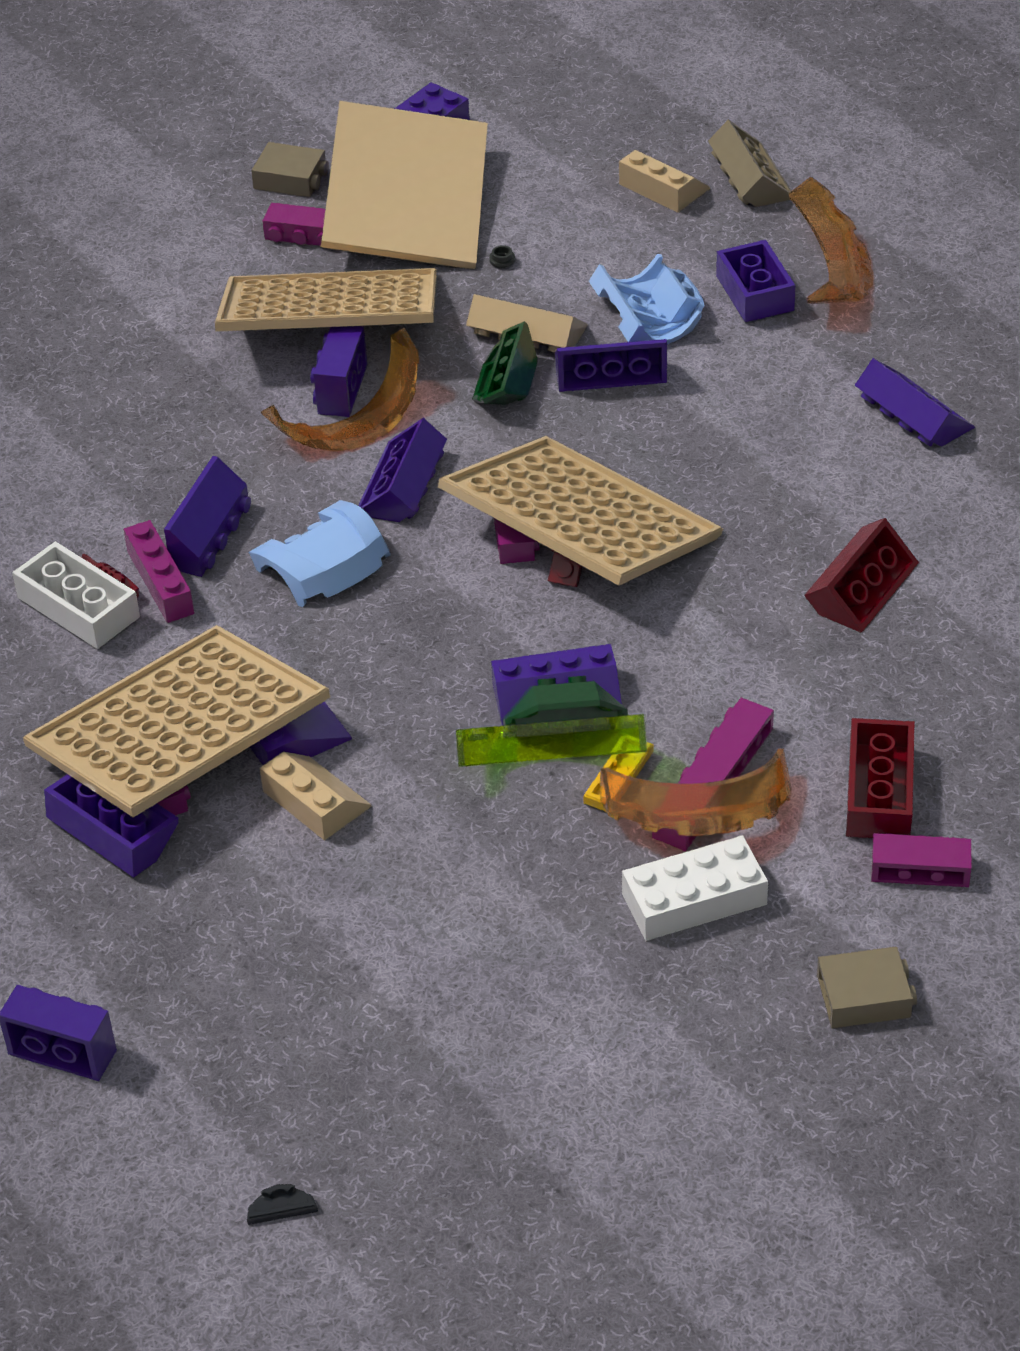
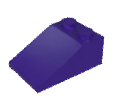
(306, 735)

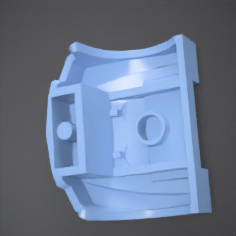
(653, 303)
(327, 556)

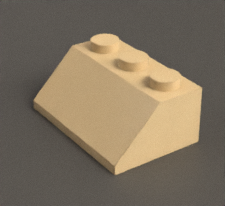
(659, 181)
(311, 793)

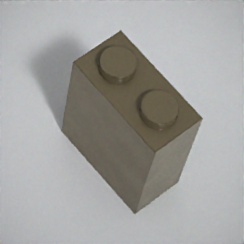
(289, 169)
(865, 987)

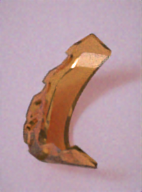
(844, 253)
(372, 420)
(698, 807)

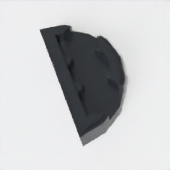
(279, 1203)

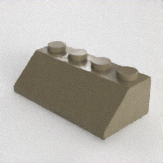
(748, 166)

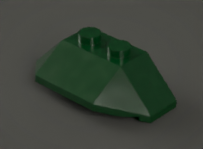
(508, 368)
(563, 702)

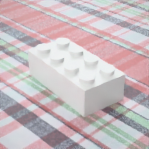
(76, 595)
(694, 887)

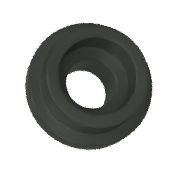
(502, 256)

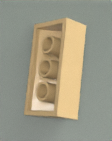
(545, 327)

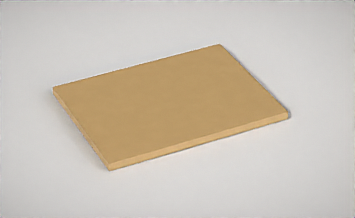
(405, 185)
(328, 299)
(581, 509)
(175, 719)

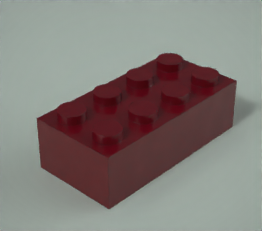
(880, 777)

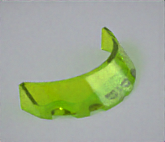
(551, 740)

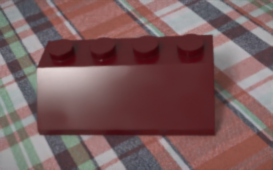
(862, 576)

